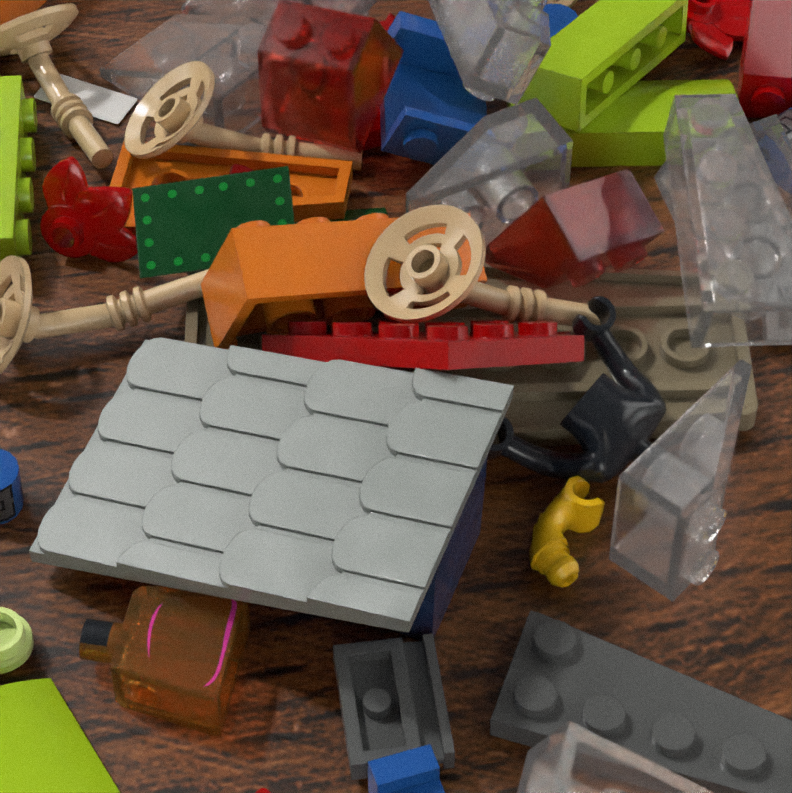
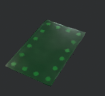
(188, 221)

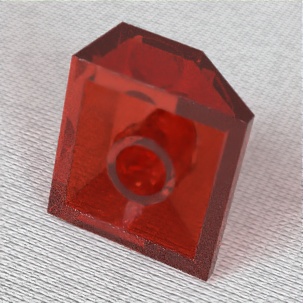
(324, 74)
(578, 233)

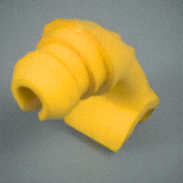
(566, 511)

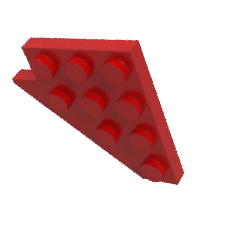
(439, 347)

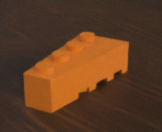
(299, 274)

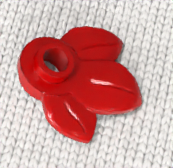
(717, 24)
(90, 214)

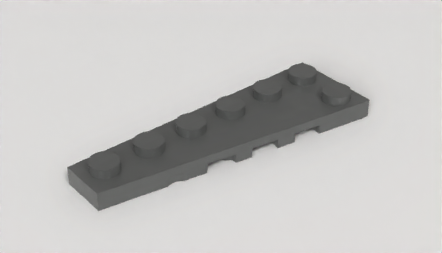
(641, 707)

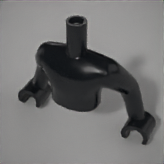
(608, 421)

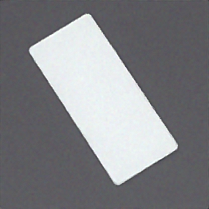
(101, 102)

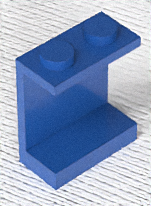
(426, 100)

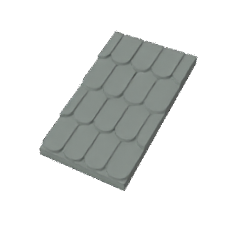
(283, 483)

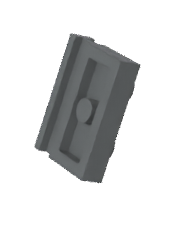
(391, 701)

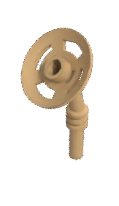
(31, 42)
(181, 120)
(439, 277)
(23, 322)

